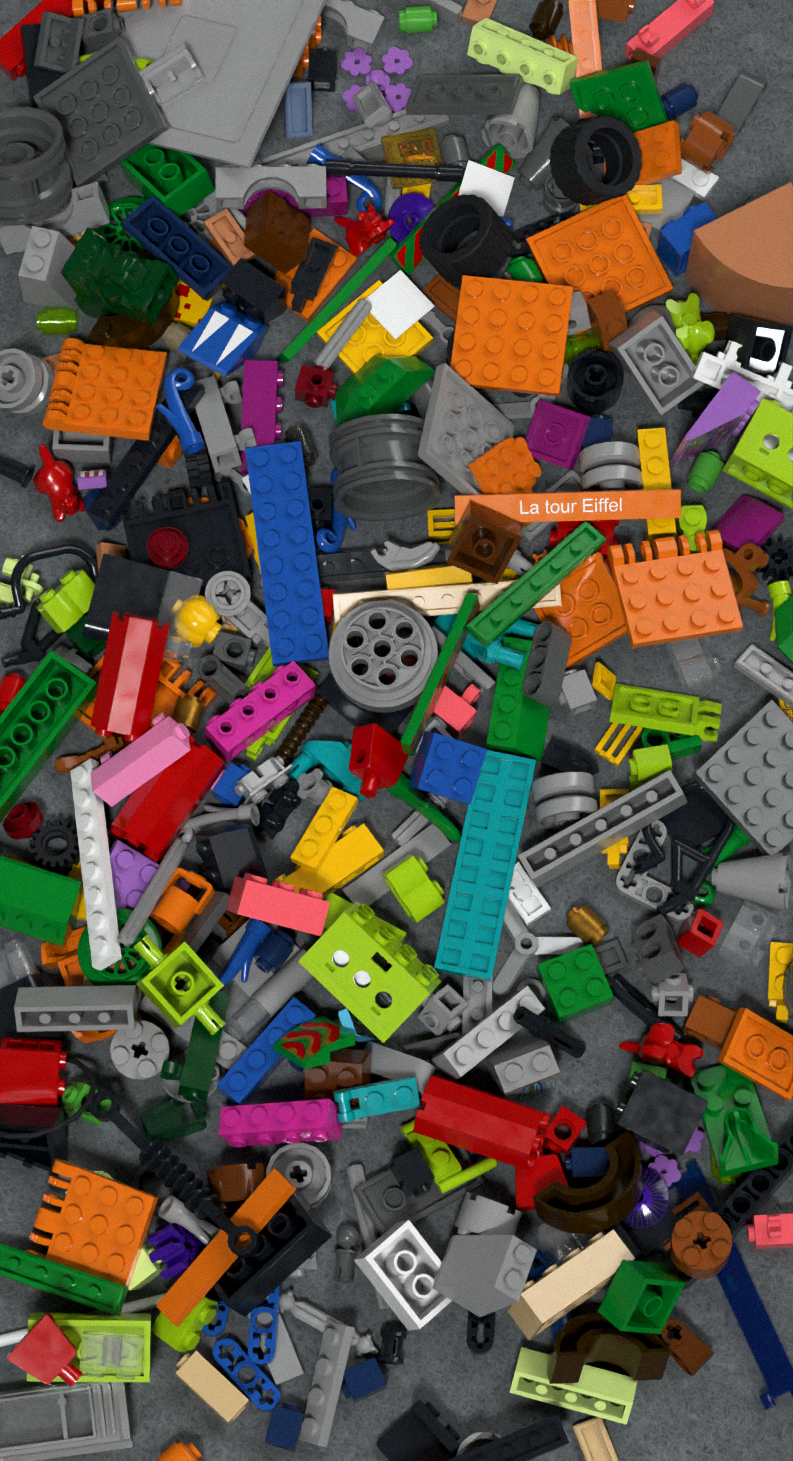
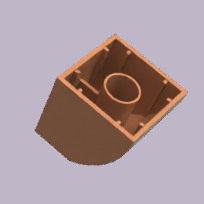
(746, 259)

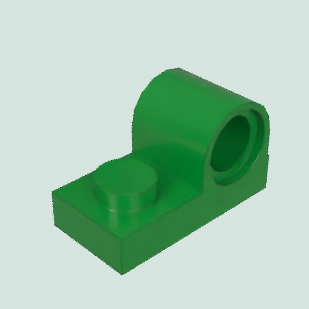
(681, 746)

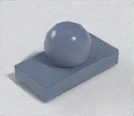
(297, 110)

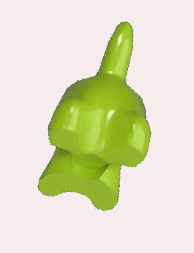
(689, 328)

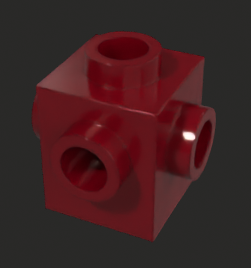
(315, 386)

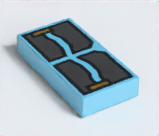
(354, 1025)

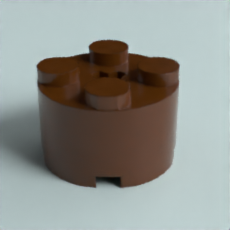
(234, 1184)

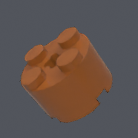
(707, 141)
(690, 1257)

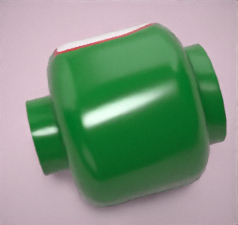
(523, 270)

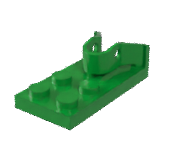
(734, 1121)

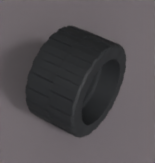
(620, 154)
(453, 223)

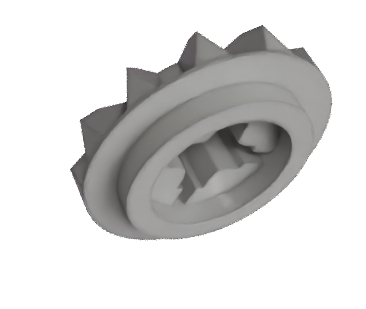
(236, 583)

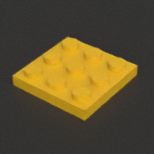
(373, 338)

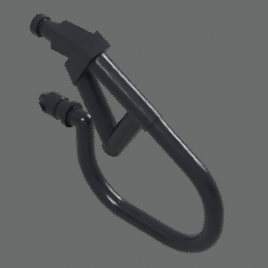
(32, 651)
(684, 893)

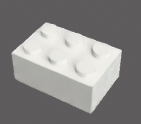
(404, 1273)

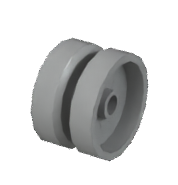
(24, 382)
(610, 467)
(563, 799)
(308, 1162)

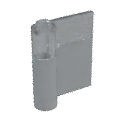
(263, 994)

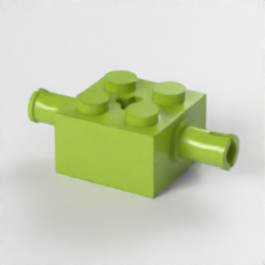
(160, 984)

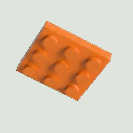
(588, 609)

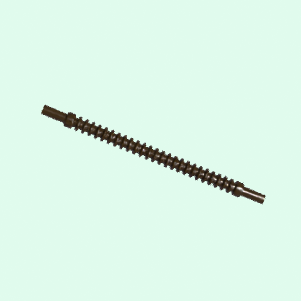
(285, 753)

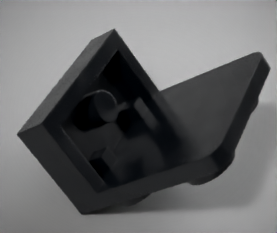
(646, 1240)
(419, 1437)

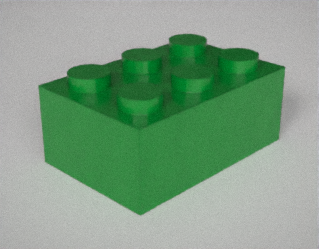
(169, 176)

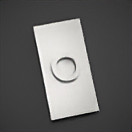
(526, 897)

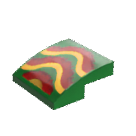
(313, 1041)

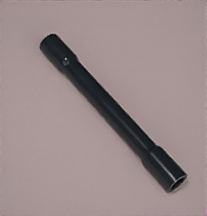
(444, 173)

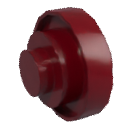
(167, 547)
(23, 820)

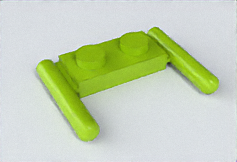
(442, 1161)

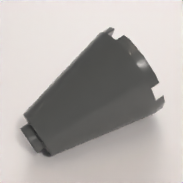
(537, 165)

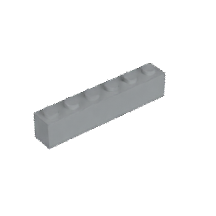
(603, 828)

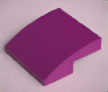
(747, 523)

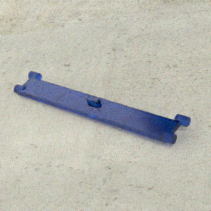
(744, 1302)

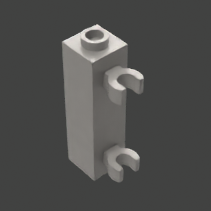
(216, 427)

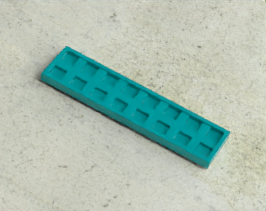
(485, 867)

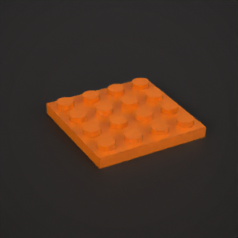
(602, 253)
(512, 335)

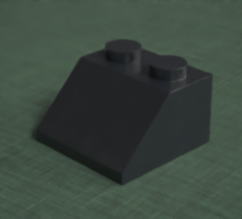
(254, 292)
(762, 343)
(228, 852)

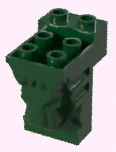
(117, 280)

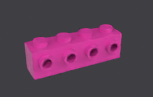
(259, 711)
(280, 1123)

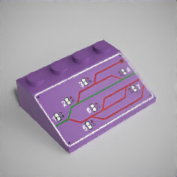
(721, 419)

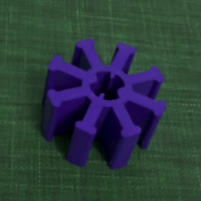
(175, 1248)

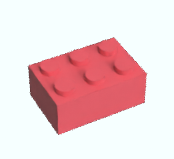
(278, 904)

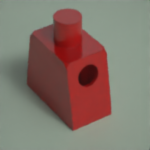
(375, 759)
(532, 1182)
(46, 1353)

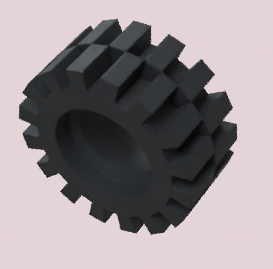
(198, 468)
(48, 833)

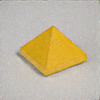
(603, 681)

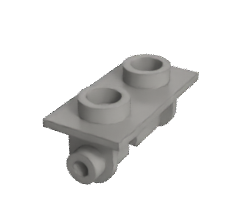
(272, 775)

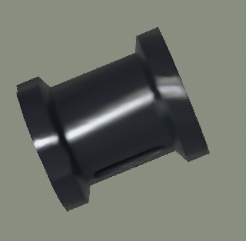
(391, 1347)

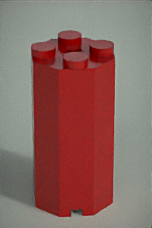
(129, 676)
(167, 801)
(481, 1122)

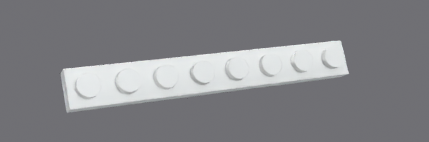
(95, 868)

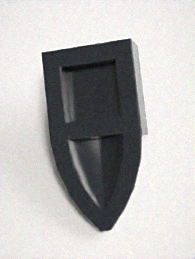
(567, 758)

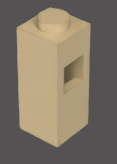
(211, 1387)

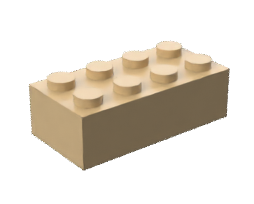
(569, 1284)

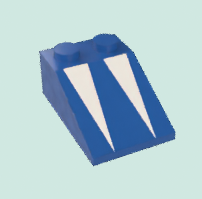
(224, 339)

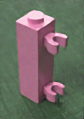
(140, 760)

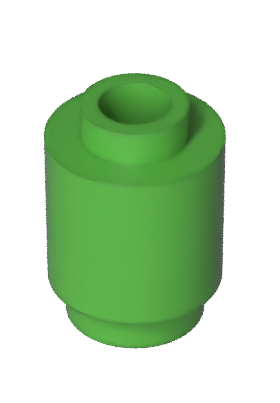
(417, 19)
(705, 472)

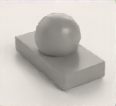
(372, 106)

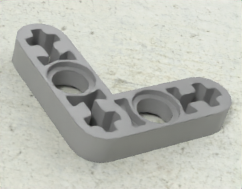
(645, 883)

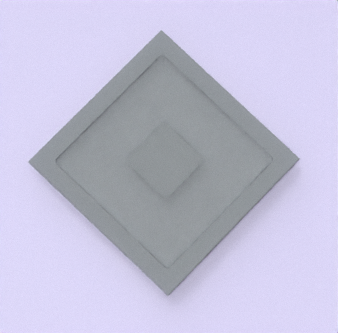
(246, 61)

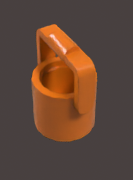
(177, 907)

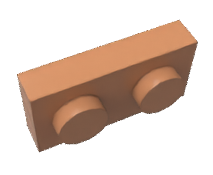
(228, 237)

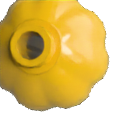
(201, 620)

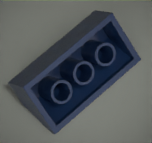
(179, 246)

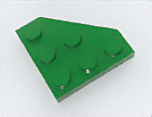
(623, 93)

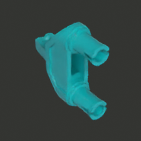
(501, 654)
(333, 760)

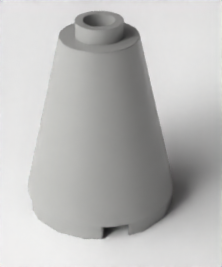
(516, 130)
(756, 879)

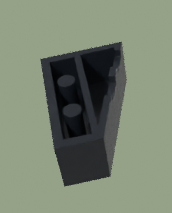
(33, 1151)

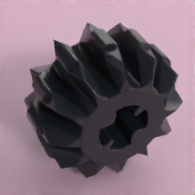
(773, 569)

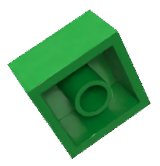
(575, 984)
(641, 1297)

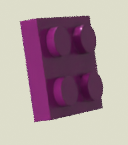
(556, 434)

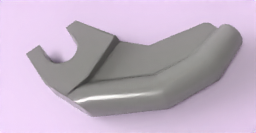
(404, 558)

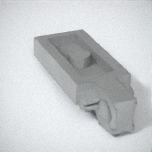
(250, 622)

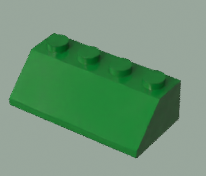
(516, 721)
(37, 901)

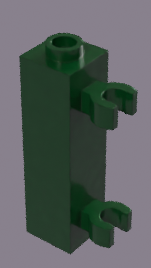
(200, 1057)

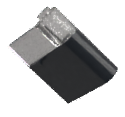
(144, 592)
(17, 971)

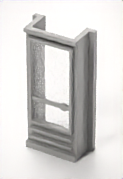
(63, 1421)

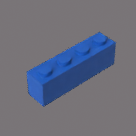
(260, 1059)

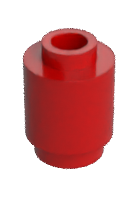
(9, 688)

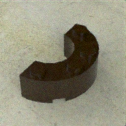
(133, 333)
(601, 1204)
(596, 1339)

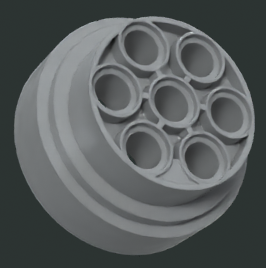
(367, 689)

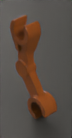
(66, 764)

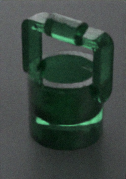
(166, 1124)

